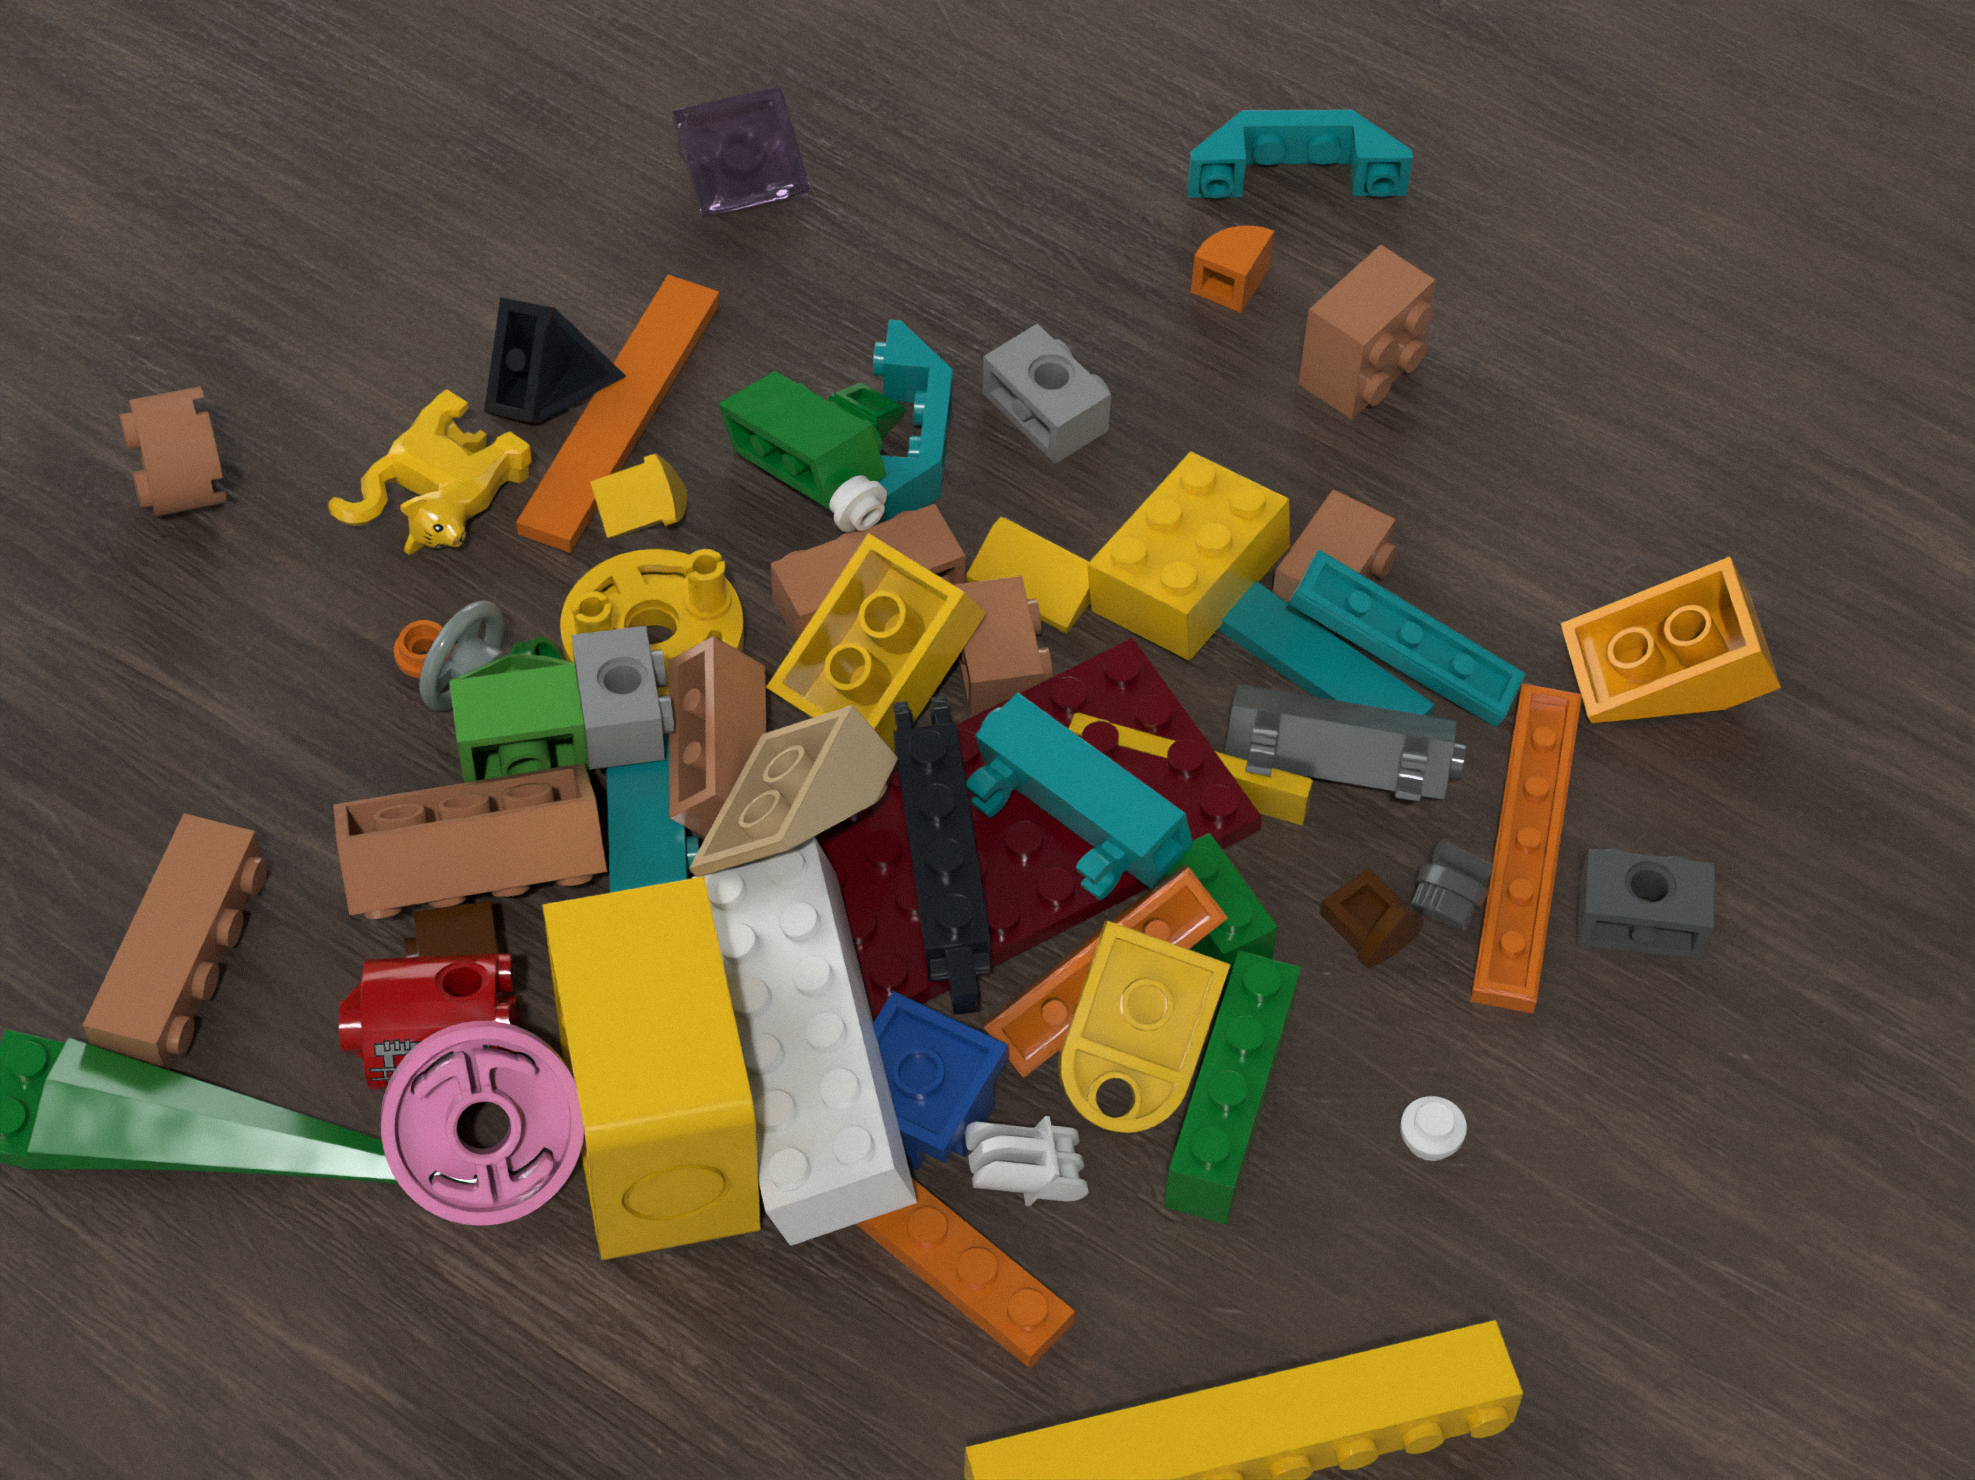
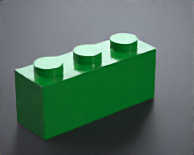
(801, 437)

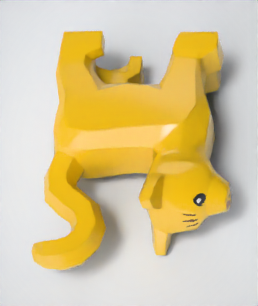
(447, 470)

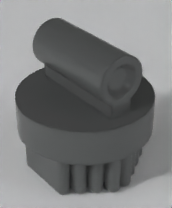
(1452, 885)

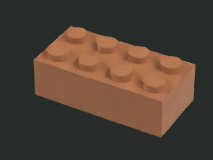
(469, 840)

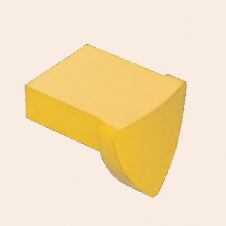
(640, 497)

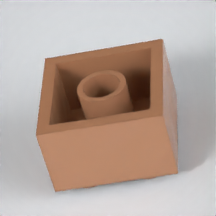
(1367, 332)

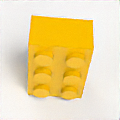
(1189, 555)
(878, 640)

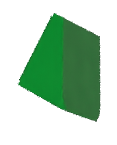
(869, 405)

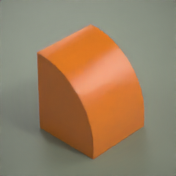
(1232, 265)

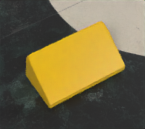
(1047, 570)

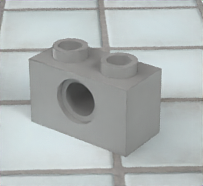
(1046, 393)
(621, 698)

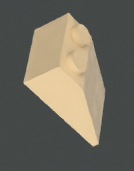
(797, 787)

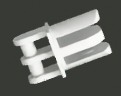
(1026, 1160)

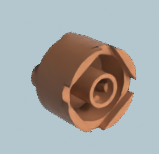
(174, 451)

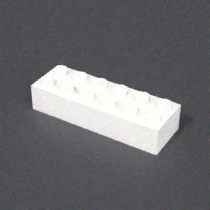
(808, 1046)

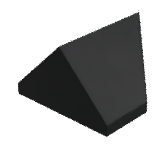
(541, 363)

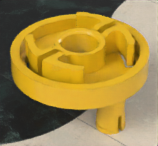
(659, 590)

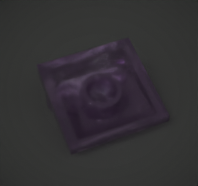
(740, 151)

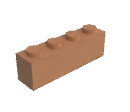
(177, 942)

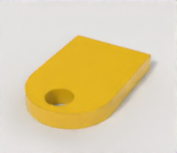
(1138, 1022)

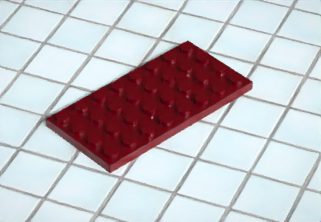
(1022, 850)

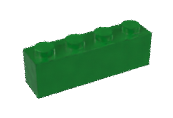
(1232, 1087)

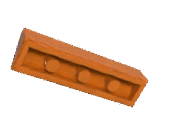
(1040, 1014)

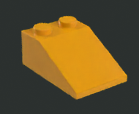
(1672, 649)

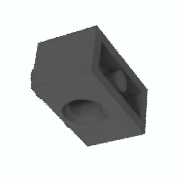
(1616, 919)

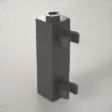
(1344, 742)

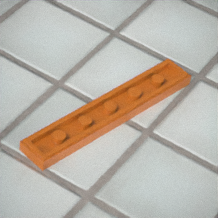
(618, 413)
(1526, 849)

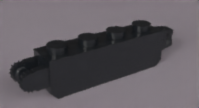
(942, 853)

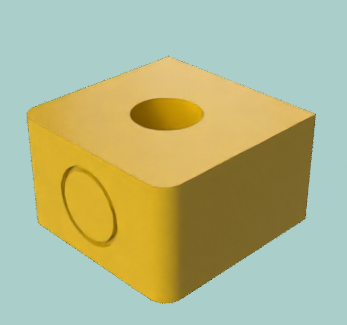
(654, 1067)

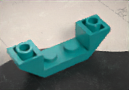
(1375, 159)
(919, 377)

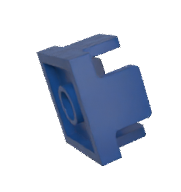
(936, 1076)

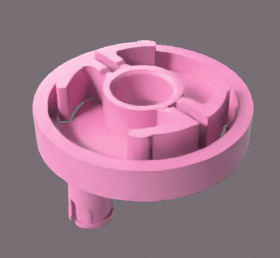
(422, 1124)

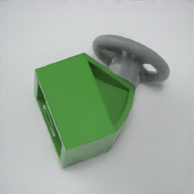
(507, 708)

